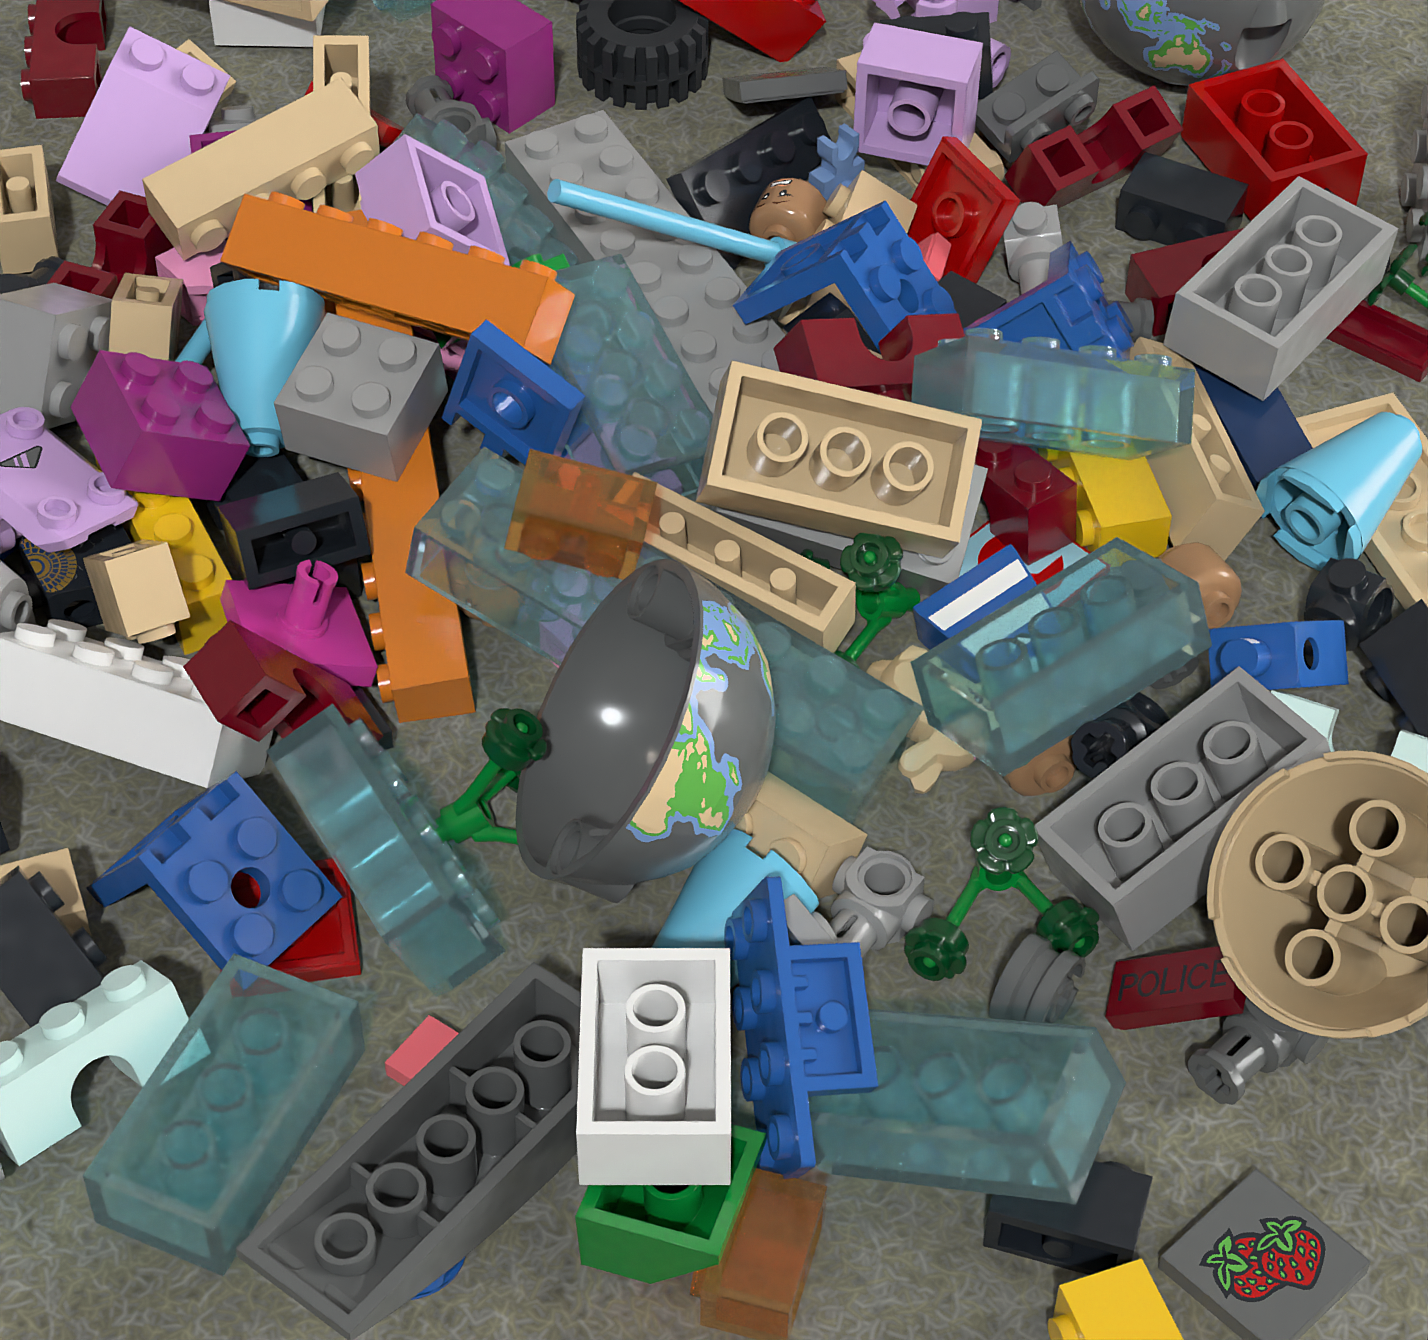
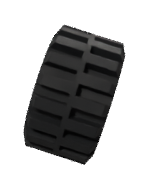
(641, 50)

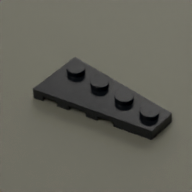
(730, 179)

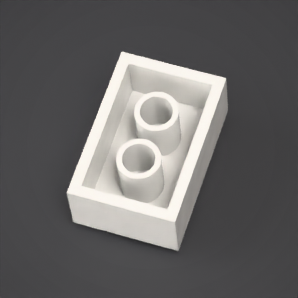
(654, 1067)

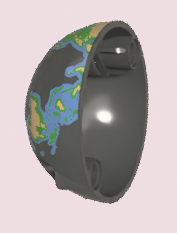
(1199, 38)
(649, 736)

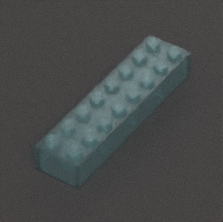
(833, 721)

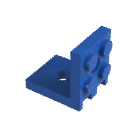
(868, 261)
(1065, 308)
(512, 397)
(192, 866)

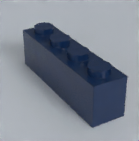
(1259, 430)

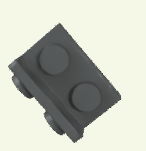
(1036, 105)

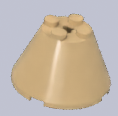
(1328, 895)

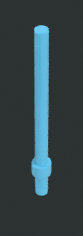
(665, 222)

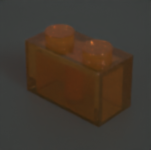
(580, 515)
(765, 1259)

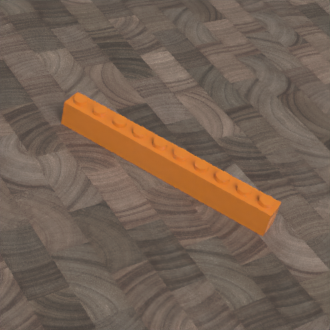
(415, 624)

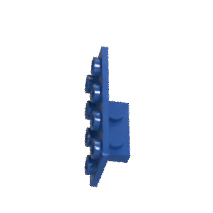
(801, 1025)

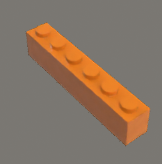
(395, 275)

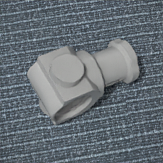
(1028, 243)
(877, 899)

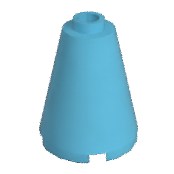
(255, 348)
(1340, 489)
(718, 887)

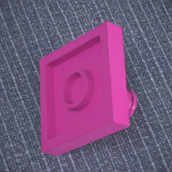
(307, 620)

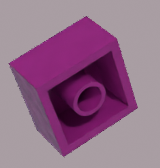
(495, 58)
(159, 426)

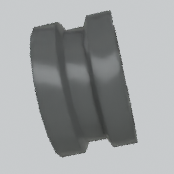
(1036, 983)

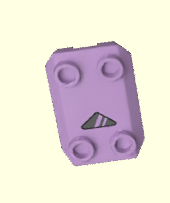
(50, 488)

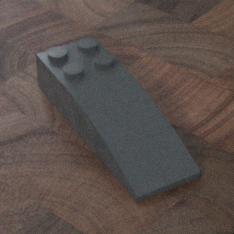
(433, 1163)

